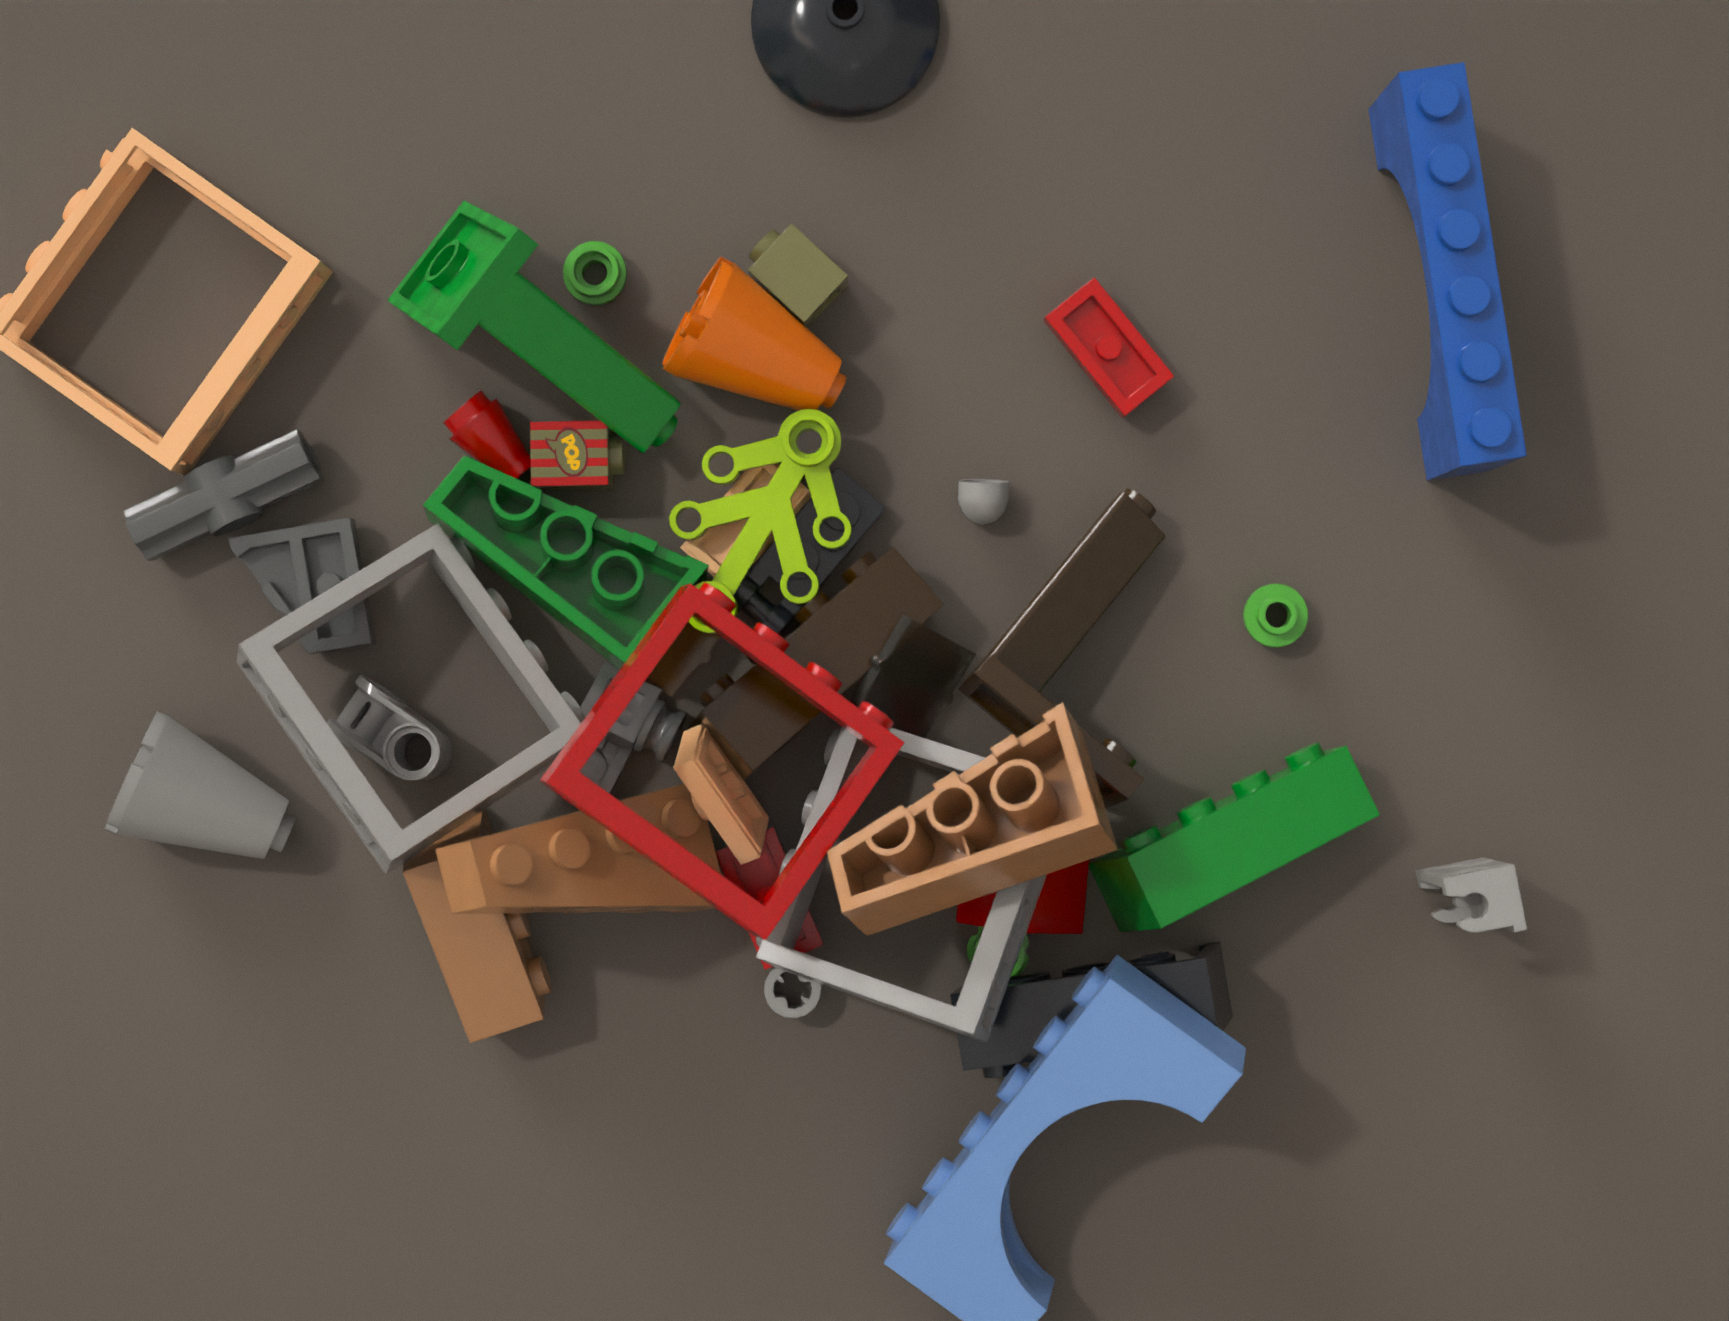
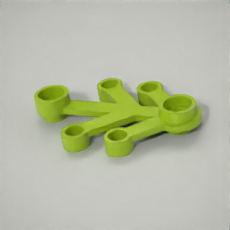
(771, 506)

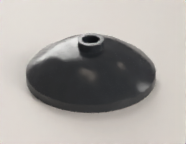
(845, 64)

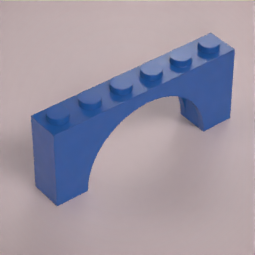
(1431, 147)

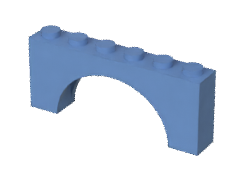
(1115, 1045)

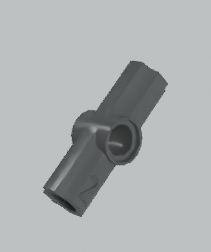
(223, 495)

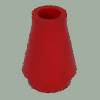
(488, 435)

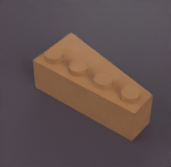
(979, 831)
(577, 864)

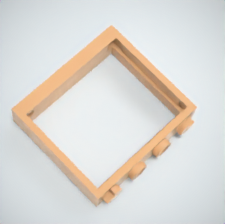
(59, 261)

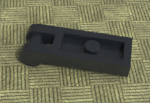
(862, 513)

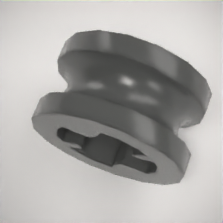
(660, 730)

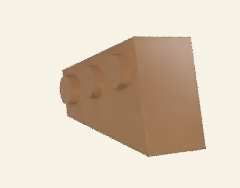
(480, 955)

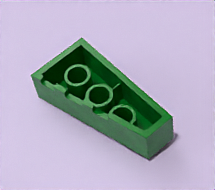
(563, 557)
(1234, 840)

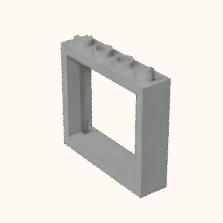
(325, 753)
(996, 948)

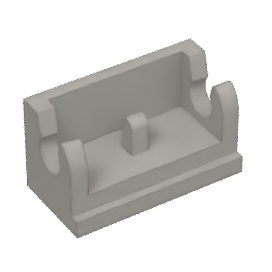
(1482, 891)

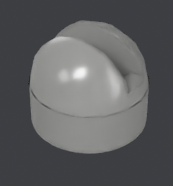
(983, 499)

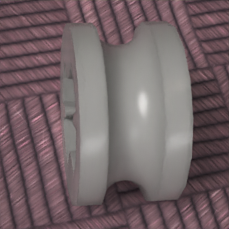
(779, 1002)

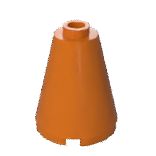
(752, 345)

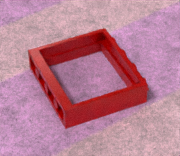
(811, 683)

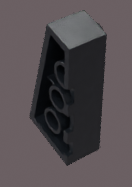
(1037, 998)

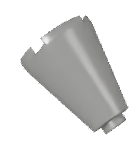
(197, 797)

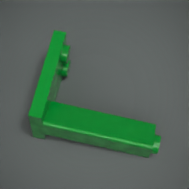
(474, 279)

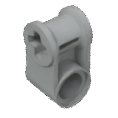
(380, 727)

